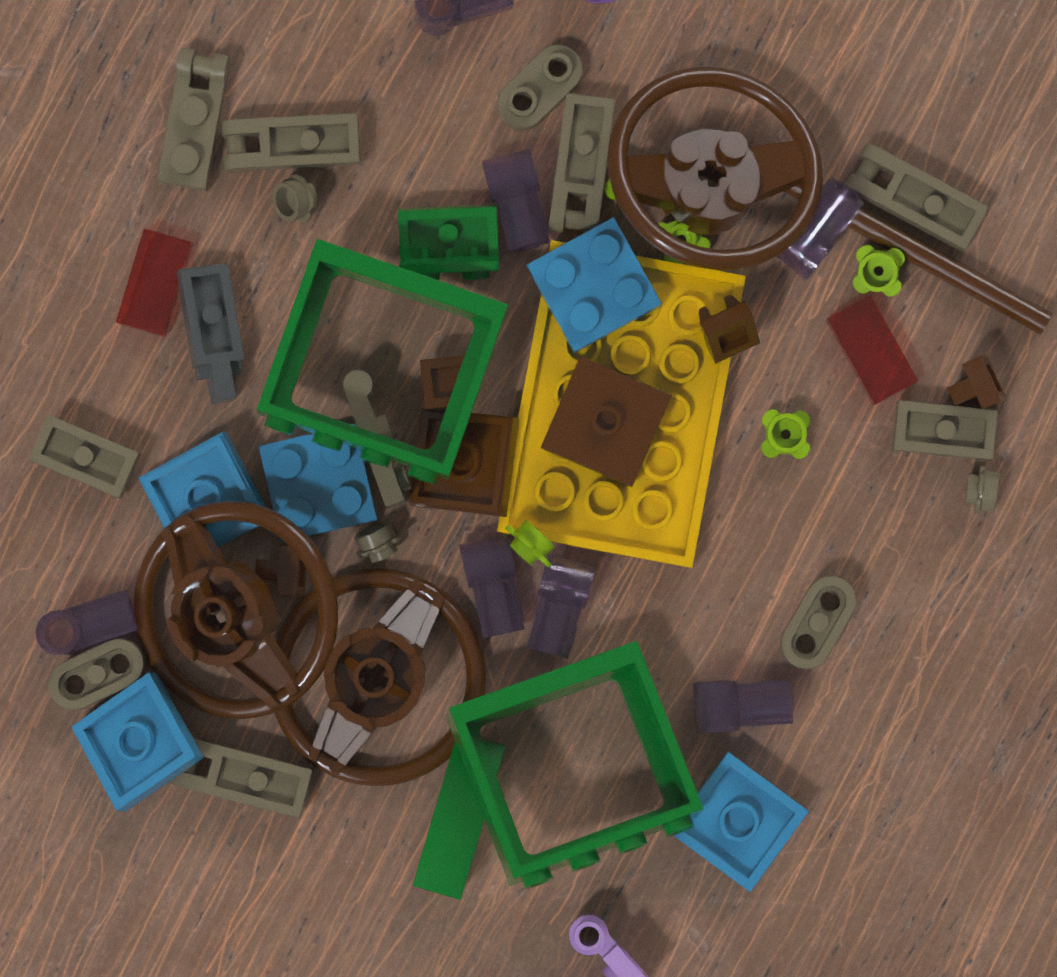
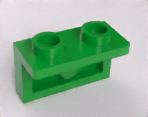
(449, 240)

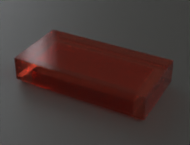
(153, 283)
(871, 350)

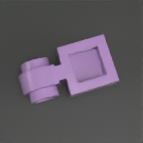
(615, 956)

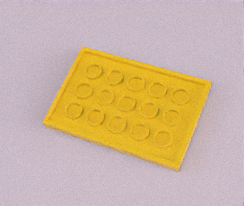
(666, 351)

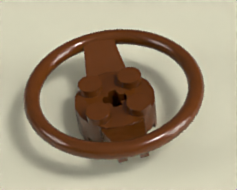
(739, 172)
(244, 640)
(397, 645)

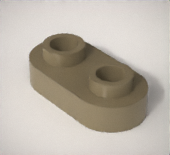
(541, 87)
(817, 622)
(98, 674)

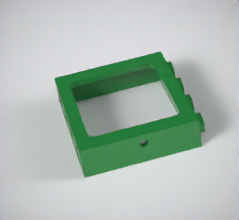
(326, 264)
(629, 671)

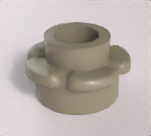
(294, 199)
(982, 490)
(377, 541)

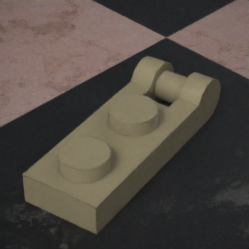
(193, 121)
(292, 142)
(581, 161)
(918, 198)
(392, 480)
(249, 779)

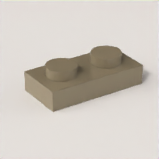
(944, 430)
(84, 456)

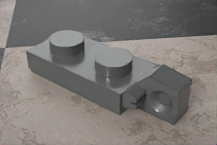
(212, 328)

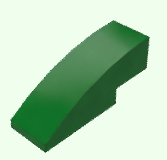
(453, 828)

